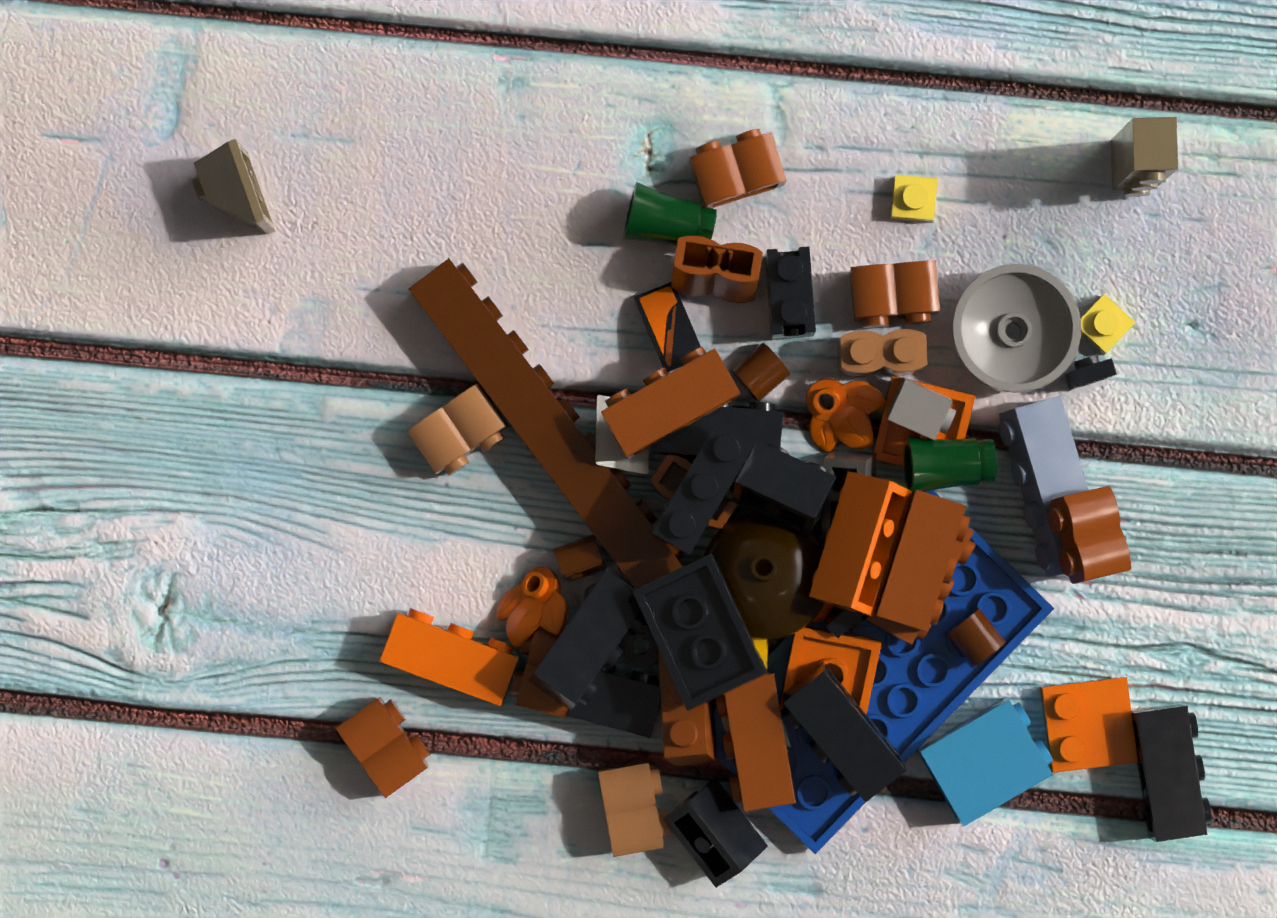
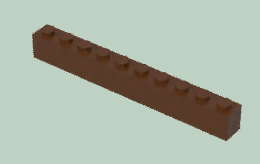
(544, 423)

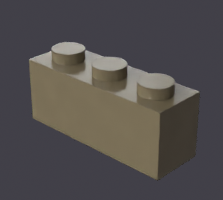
(1144, 155)

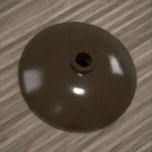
(773, 603)

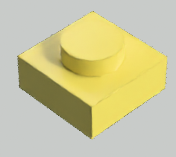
(914, 198)
(1105, 324)

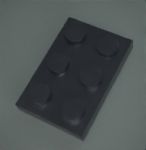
(700, 632)

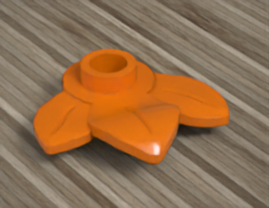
(848, 417)
(529, 607)

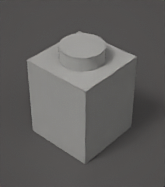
(921, 409)

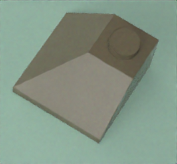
(231, 186)

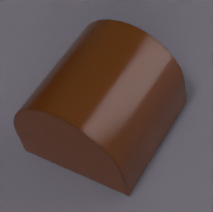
(761, 372)
(579, 558)
(975, 638)

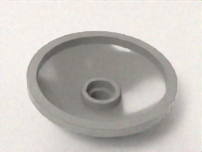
(1040, 309)

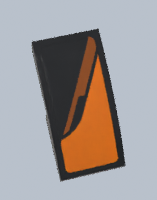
(667, 325)

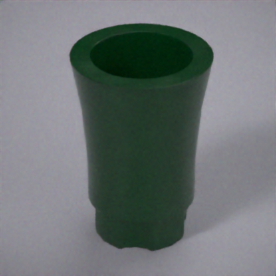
(665, 218)
(948, 462)

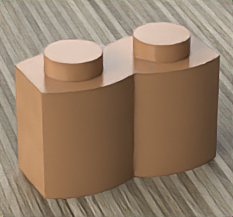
(895, 353)
(458, 430)
(632, 808)

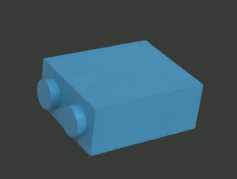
(986, 760)

